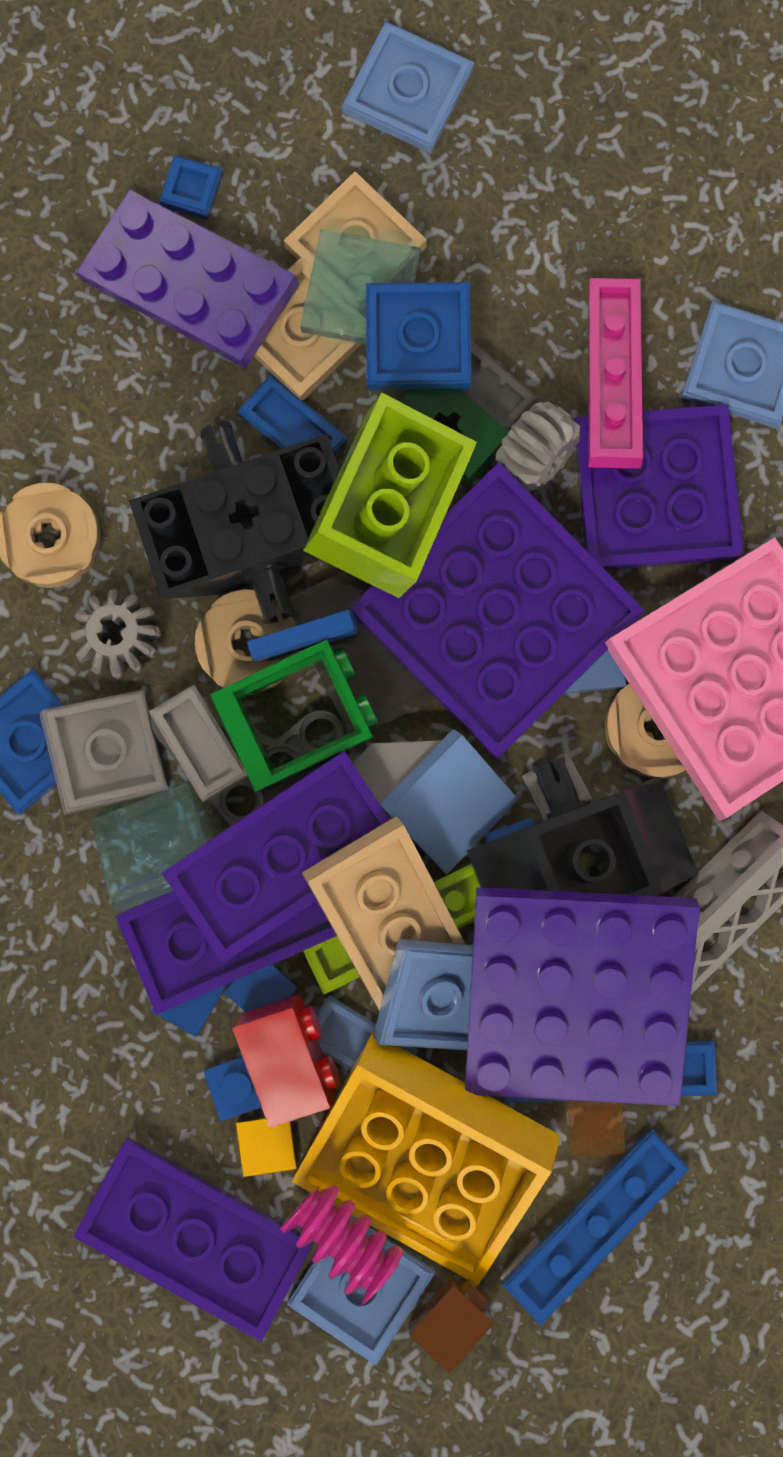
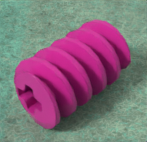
(344, 1241)

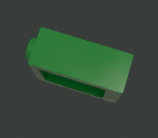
(243, 733)

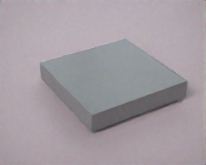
(103, 751)

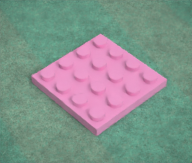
(715, 678)

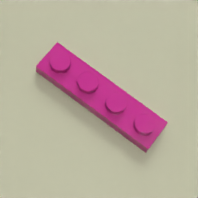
(614, 373)

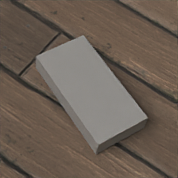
(198, 743)

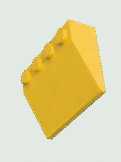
(429, 1159)

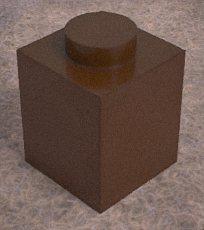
(452, 1321)

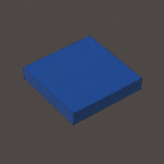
(418, 336)
(24, 755)

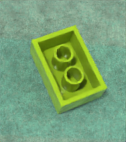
(390, 496)

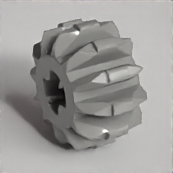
(538, 445)
(97, 633)

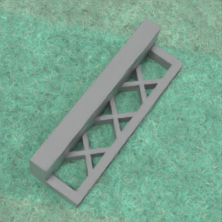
(738, 871)

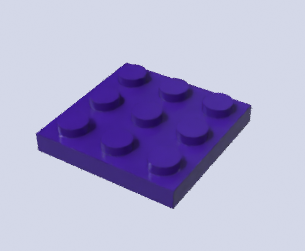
(675, 505)

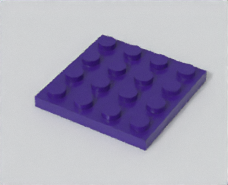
(500, 612)
(580, 995)

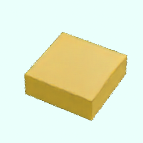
(265, 1148)

